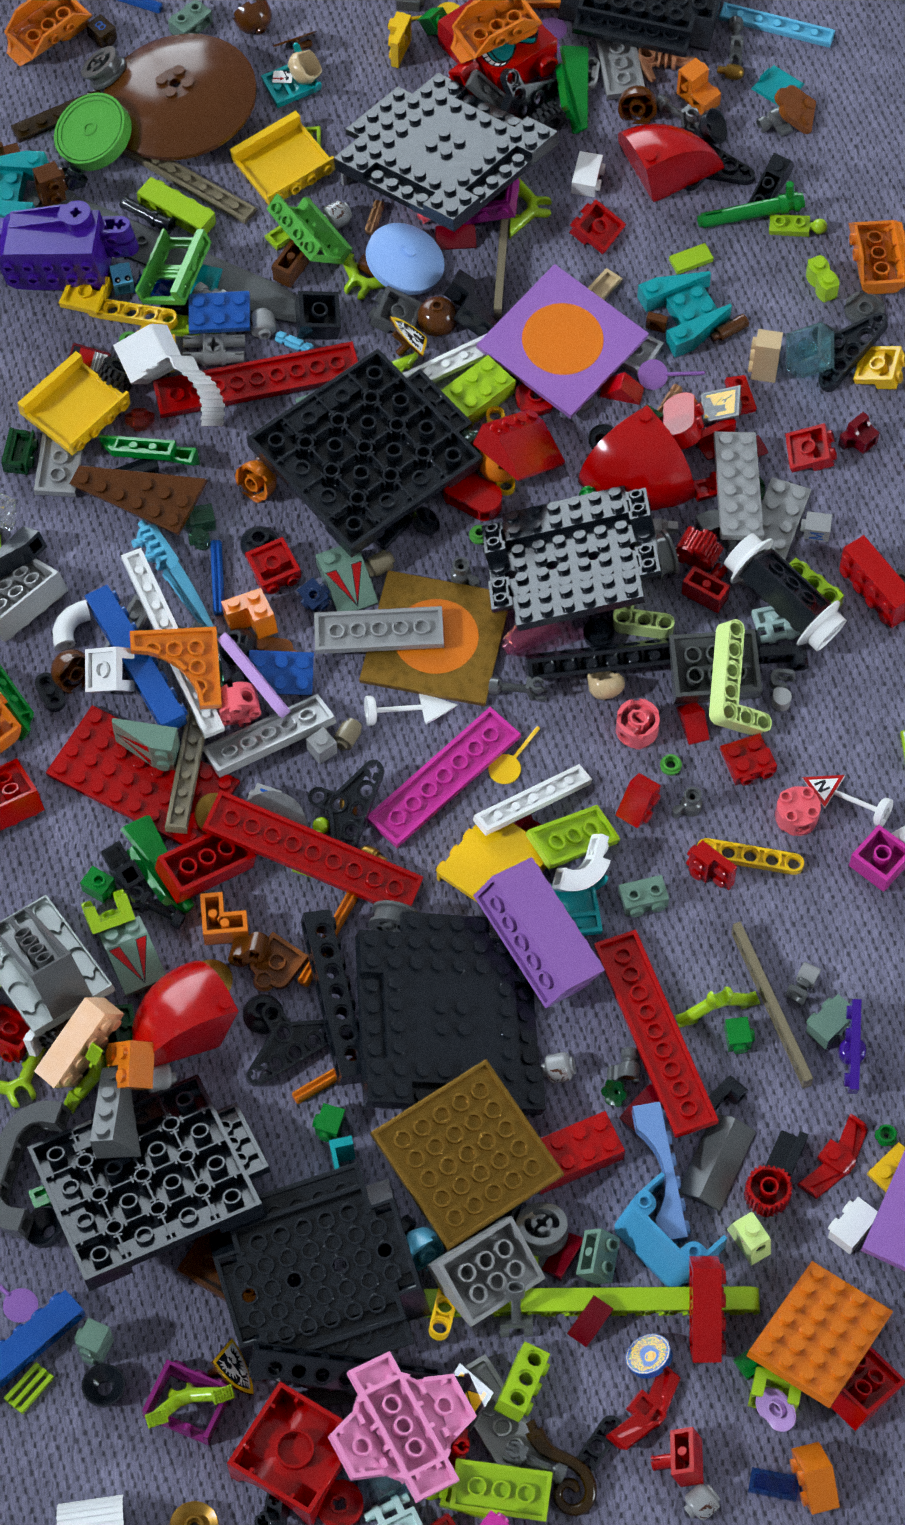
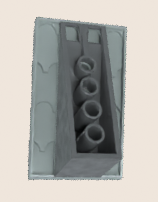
(46, 966)

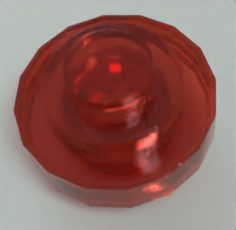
(139, 419)

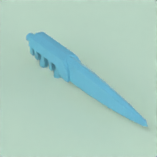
(160, 552)

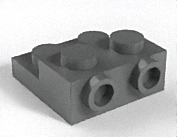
(393, 304)

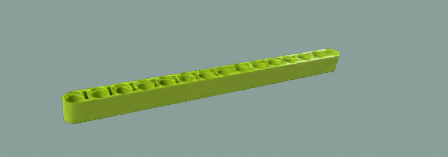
(623, 1300)

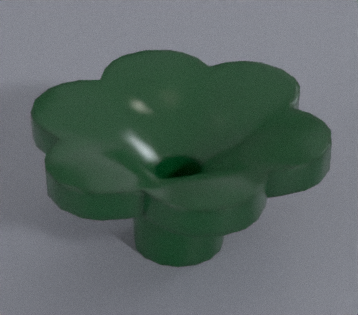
(614, 1092)

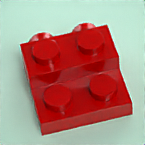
(597, 226)
(811, 448)
(273, 566)
(748, 759)
(707, 863)
(12, 1033)

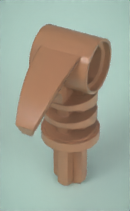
(650, 58)

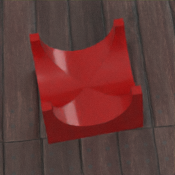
(290, 1452)

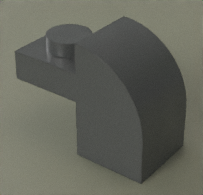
(710, 521)

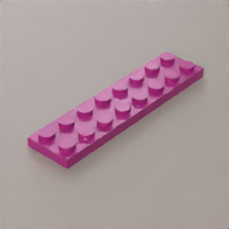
(443, 777)

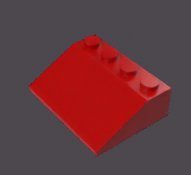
(520, 444)
(17, 795)
(867, 1390)

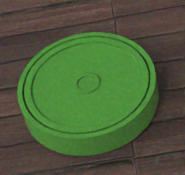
(92, 131)

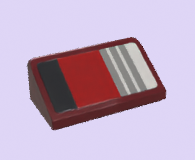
(91, 357)

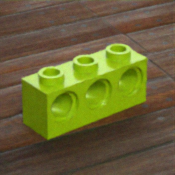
(818, 581)
(515, 1390)

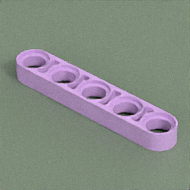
(254, 675)

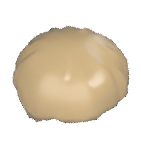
(304, 67)
(605, 684)

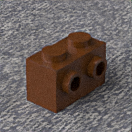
(50, 183)
(289, 265)

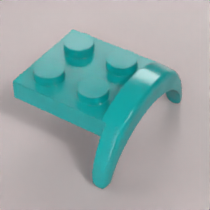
(288, 92)
(584, 907)

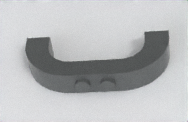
(13, 1141)

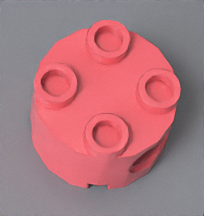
(239, 704)
(637, 723)
(798, 810)

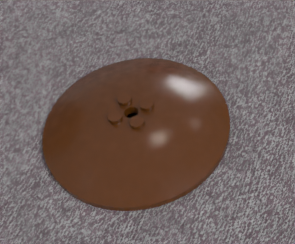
(199, 114)

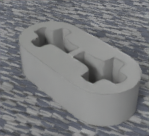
(594, 73)

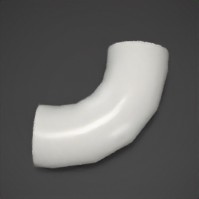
(67, 622)

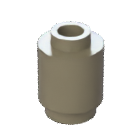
(379, 563)
(347, 734)

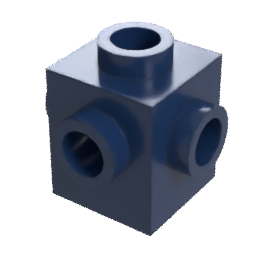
(308, 592)

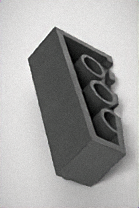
(114, 1120)

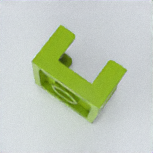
(110, 917)
(765, 1378)

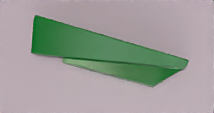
(573, 85)
(149, 449)
(16, 704)
(145, 851)

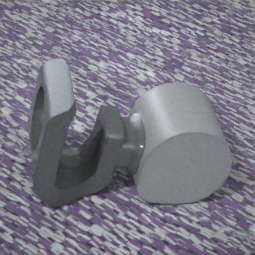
(781, 696)
(806, 978)

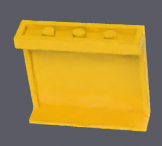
(282, 159)
(73, 404)
(483, 856)

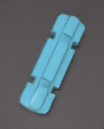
(292, 342)

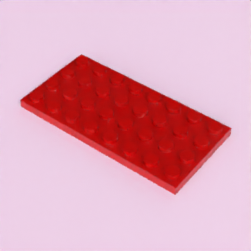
(124, 782)

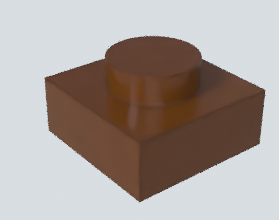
(656, 322)

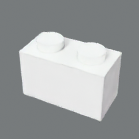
(587, 174)
(853, 1225)

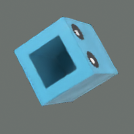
(122, 278)

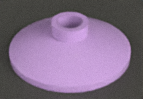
(776, 1410)

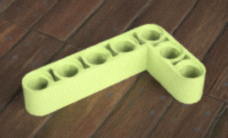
(635, 616)
(726, 683)

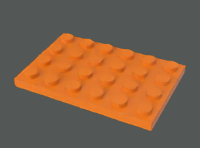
(820, 1334)

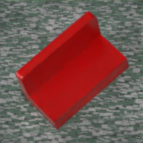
(706, 443)

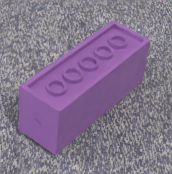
(538, 932)

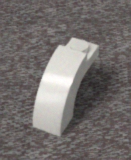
(588, 872)

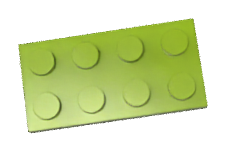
(570, 836)
(502, 1489)

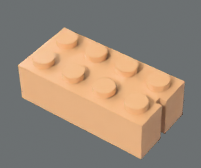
(66, 1058)

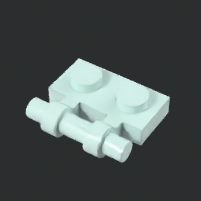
(767, 620)
(404, 1517)

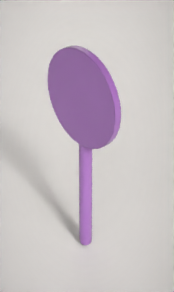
(557, 28)
(654, 374)
(19, 1304)

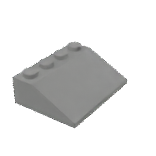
(26, 595)
(481, 1267)

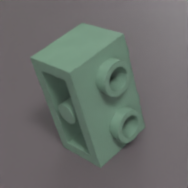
(190, 19)
(643, 896)
(829, 1022)
(598, 1256)
(93, 1342)

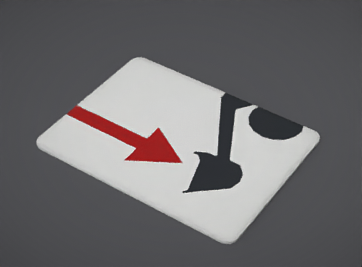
(282, 77)

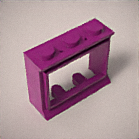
(500, 208)
(199, 1379)

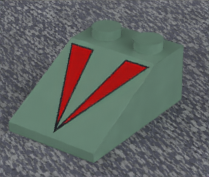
(346, 580)
(150, 742)
(132, 956)

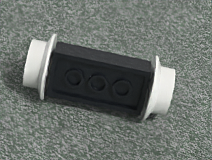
(785, 591)

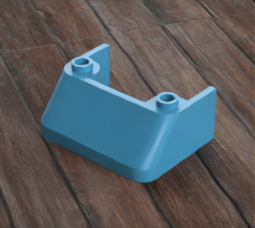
(653, 1245)

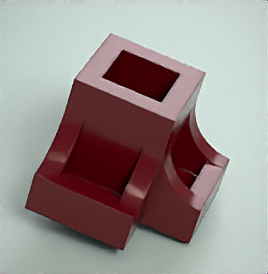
(859, 434)

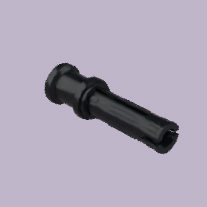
(155, 217)

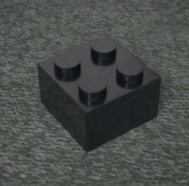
(317, 315)

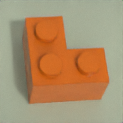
(695, 88)
(250, 610)
(218, 925)
(134, 1063)
(816, 1477)

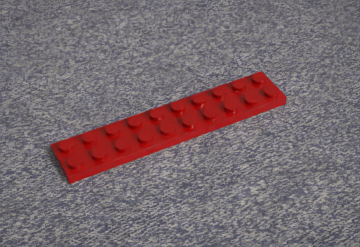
(258, 378)
(309, 851)
(656, 1034)

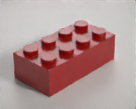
(874, 580)
(201, 865)
(583, 1148)
(705, 1309)

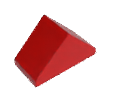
(622, 388)
(693, 723)

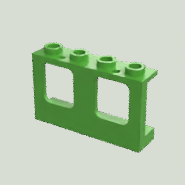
(309, 226)
(183, 274)

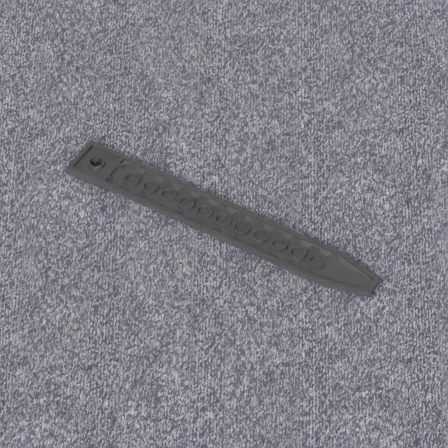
(233, 278)

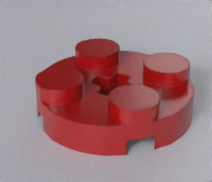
(525, 402)
(352, 1500)

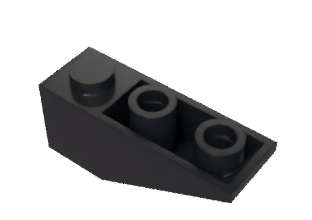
(773, 178)
(20, 549)

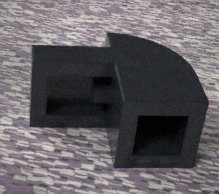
(121, 866)

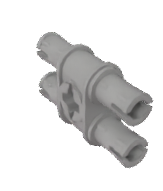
(220, 355)

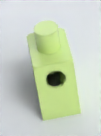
(749, 1236)

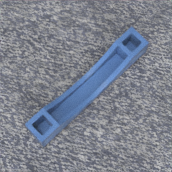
(650, 1127)

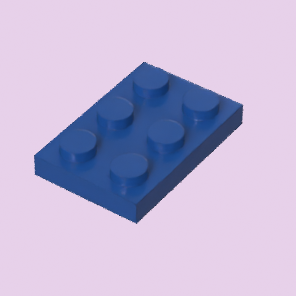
(219, 312)
(285, 671)

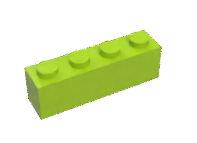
(172, 203)

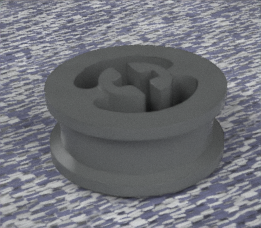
(103, 68)
(667, 554)
(388, 915)
(540, 1219)

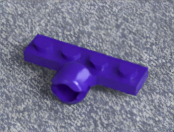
(852, 1048)

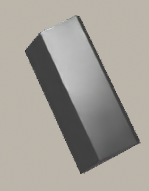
(717, 1162)

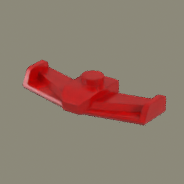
(837, 1159)
(647, 1410)

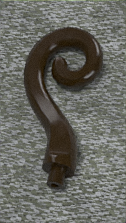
(542, 1445)

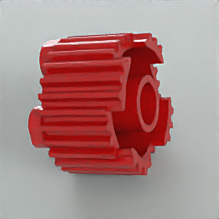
(698, 549)
(763, 1202)

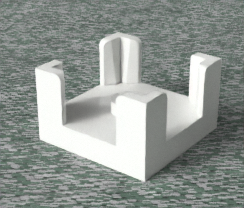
(104, 670)

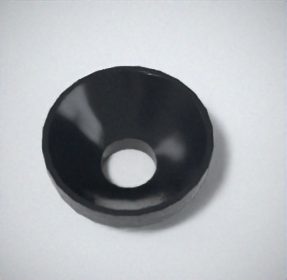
(713, 126)
(248, 543)
(246, 642)
(252, 1019)
(44, 1218)
(97, 1375)

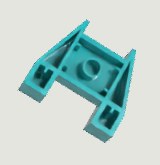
(14, 174)
(689, 307)

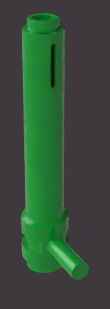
(782, 204)

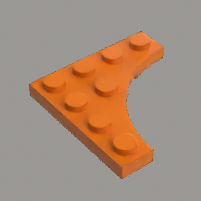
(189, 650)

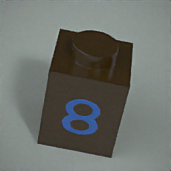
(101, 31)

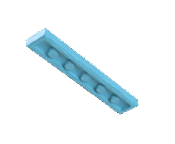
(779, 25)

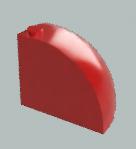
(667, 157)
(640, 456)
(185, 1013)

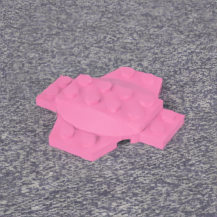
(402, 1427)

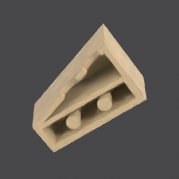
(765, 355)

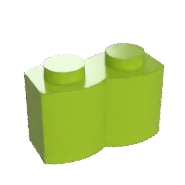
(822, 278)

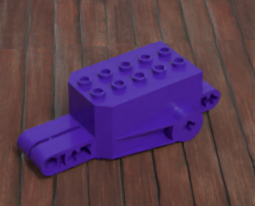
(62, 246)

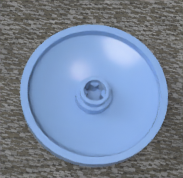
(405, 258)

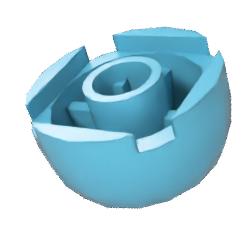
(425, 1246)

